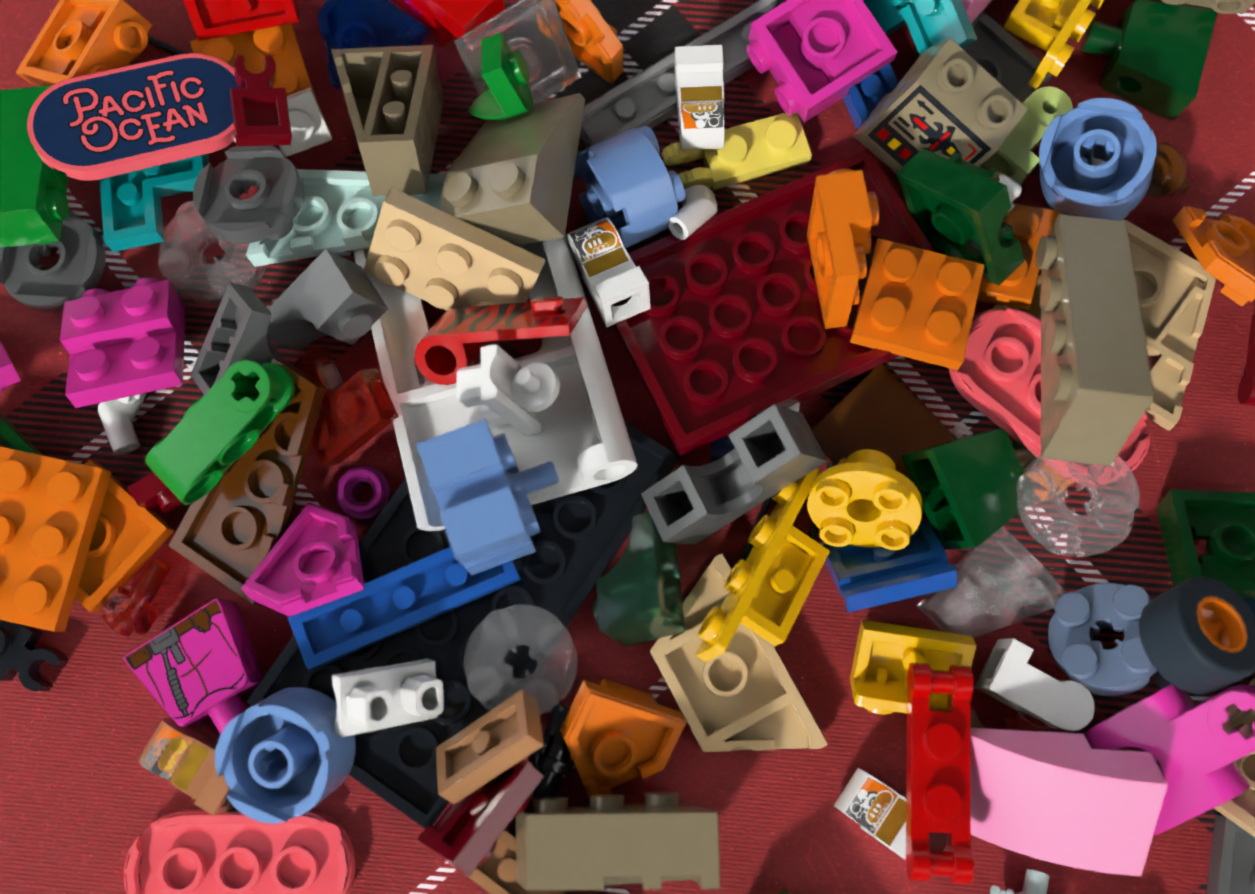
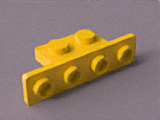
(1048, 27)
(772, 581)

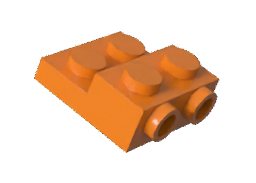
(84, 40)
(839, 240)

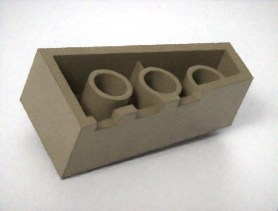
(1091, 341)

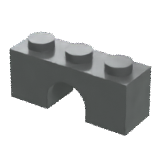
(766, 458)

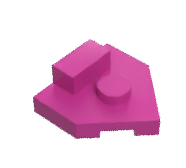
(309, 564)

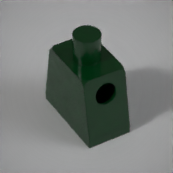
(1153, 54)
(969, 485)

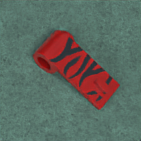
(461, 332)

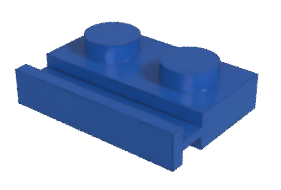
(884, 576)

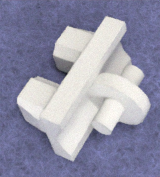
(507, 389)
(387, 697)

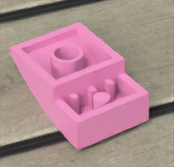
(1065, 800)

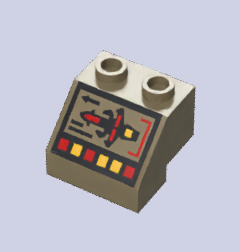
(944, 107)

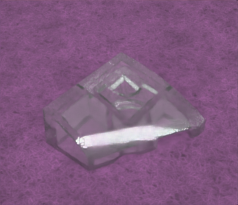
(994, 589)

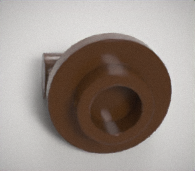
(1168, 172)

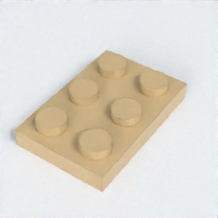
(446, 257)

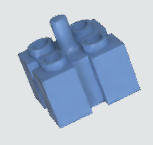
(483, 495)

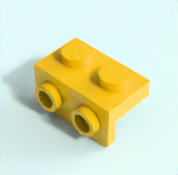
(883, 661)

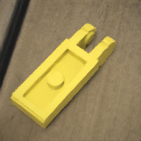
(747, 154)

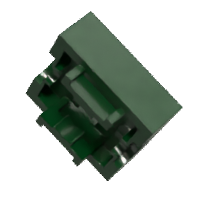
(962, 211)
(1225, 523)

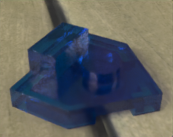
(365, 25)

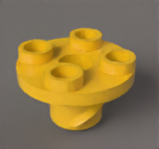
(865, 503)

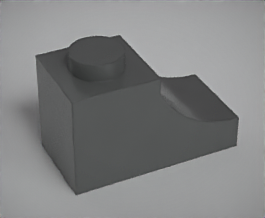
(325, 300)
(234, 336)

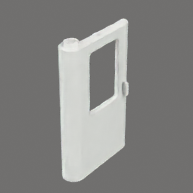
(578, 431)

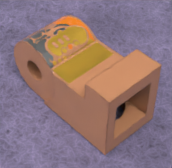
(189, 763)

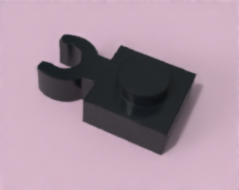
(21, 656)

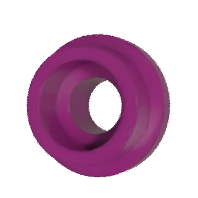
(349, 485)

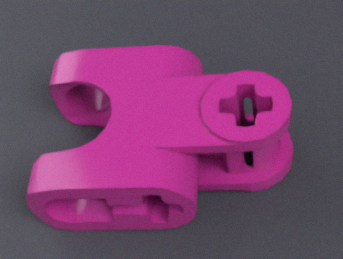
(1189, 742)

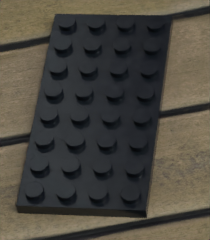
(574, 548)

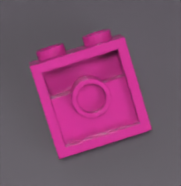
(817, 51)
(123, 342)

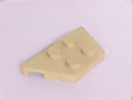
(739, 696)

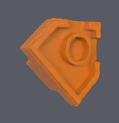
(591, 38)
(1223, 250)
(618, 734)

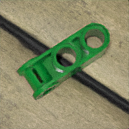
(220, 428)

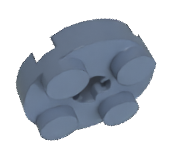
(1085, 661)

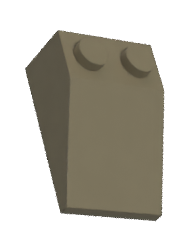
(518, 173)

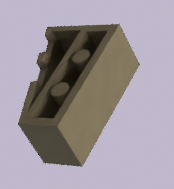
(394, 111)
(616, 843)

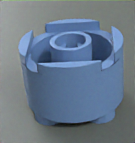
(1103, 131)
(629, 184)
(283, 755)

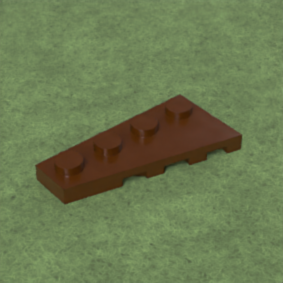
(251, 504)

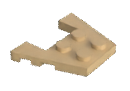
(1173, 308)

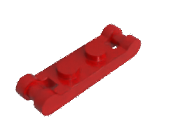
(939, 773)

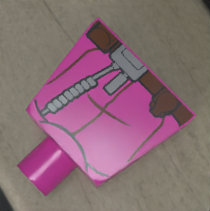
(200, 666)

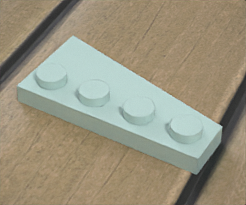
(334, 215)

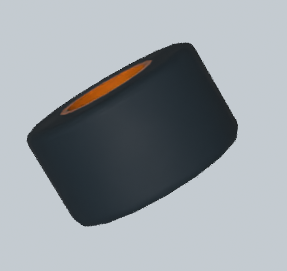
(1199, 635)

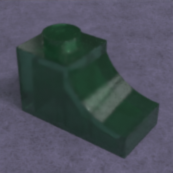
(643, 591)

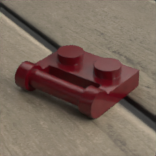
(471, 827)

